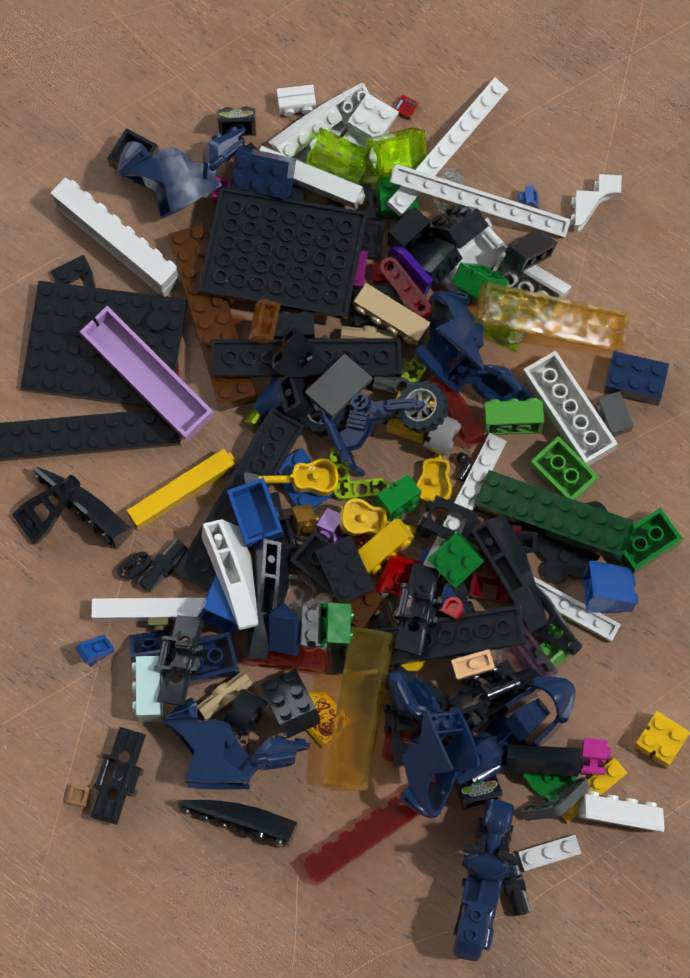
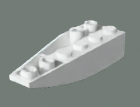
(331, 115)
(234, 569)

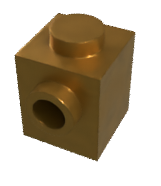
(304, 519)

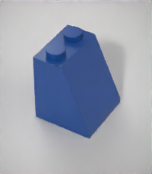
(608, 588)
(216, 609)

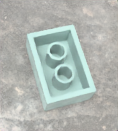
(146, 690)

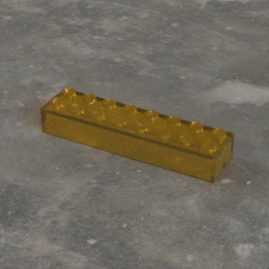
(551, 317)
(359, 708)

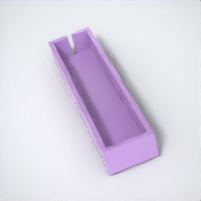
(147, 374)

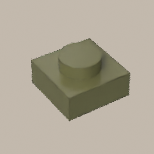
(159, 624)

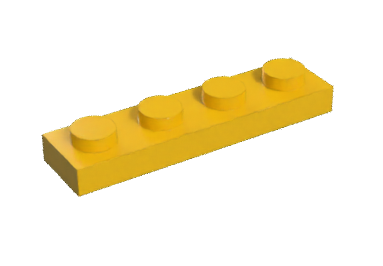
(599, 784)

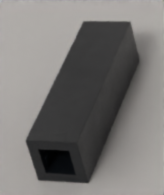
(544, 760)

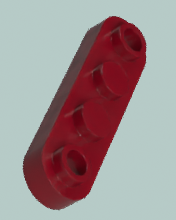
(405, 287)

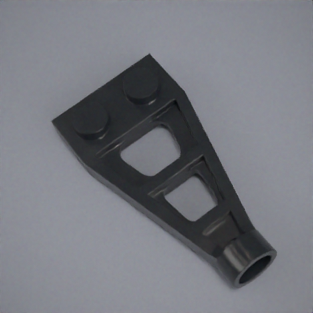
(73, 271)
(31, 522)
(554, 616)

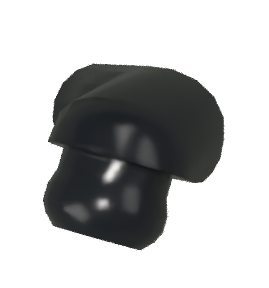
(464, 464)

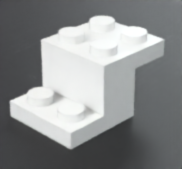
(370, 120)

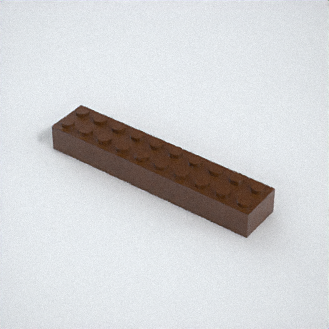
(209, 313)

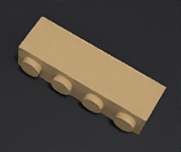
(391, 314)

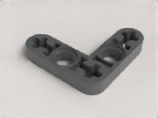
(559, 805)

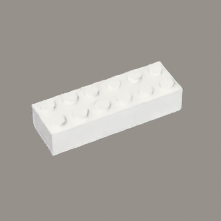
(569, 409)

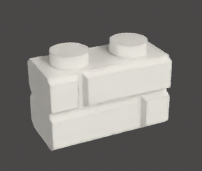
(296, 100)

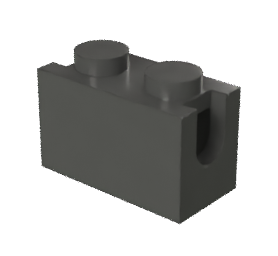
(614, 414)
(309, 626)

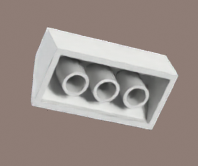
(533, 279)
(621, 813)

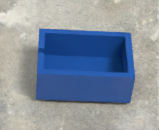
(255, 512)

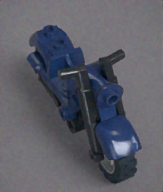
(486, 870)

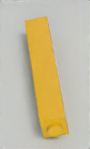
(181, 489)

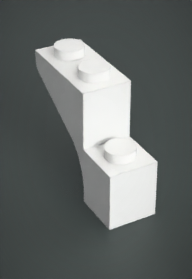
(585, 202)

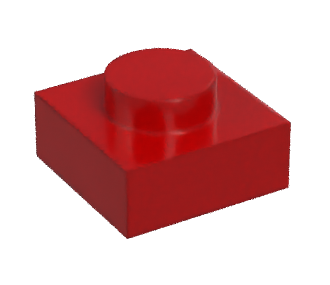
(377, 275)

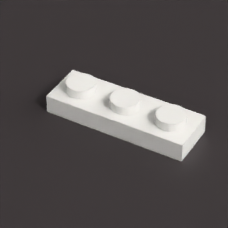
(549, 853)

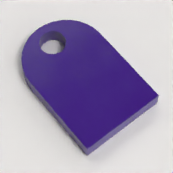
(412, 268)

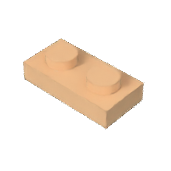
(472, 664)

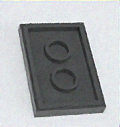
(338, 386)

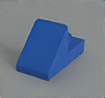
(95, 650)

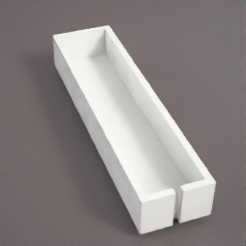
(115, 237)

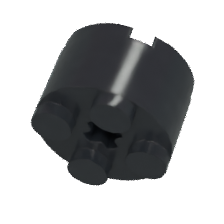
(245, 711)

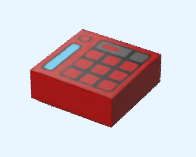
(406, 106)

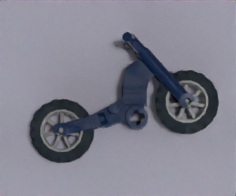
(369, 413)

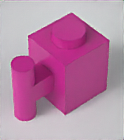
(595, 753)

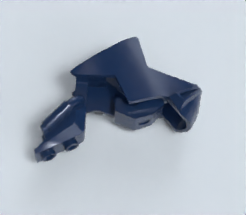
(173, 176)
(466, 335)
(516, 728)
(428, 753)
(218, 756)

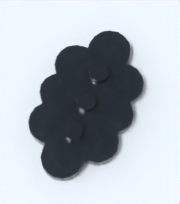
(564, 559)

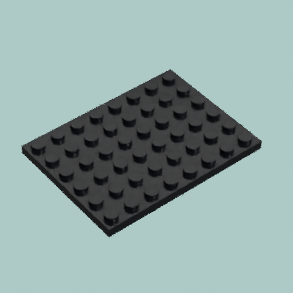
(283, 252)
(67, 365)

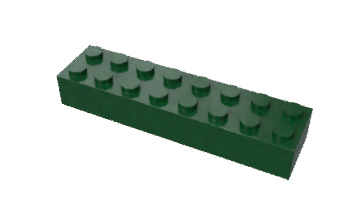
(554, 515)

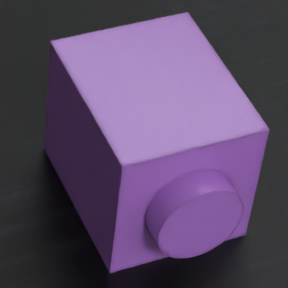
(329, 525)

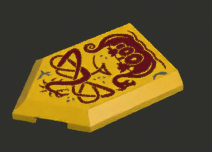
(327, 711)

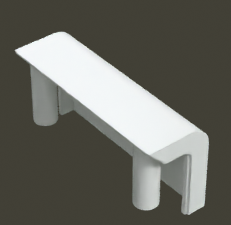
(482, 249)

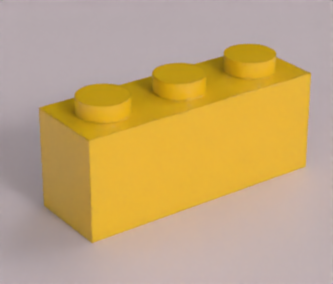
(382, 545)

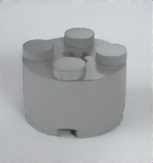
(441, 439)

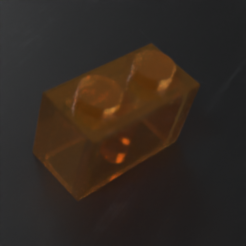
(264, 321)

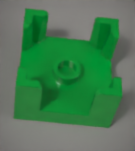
(548, 786)

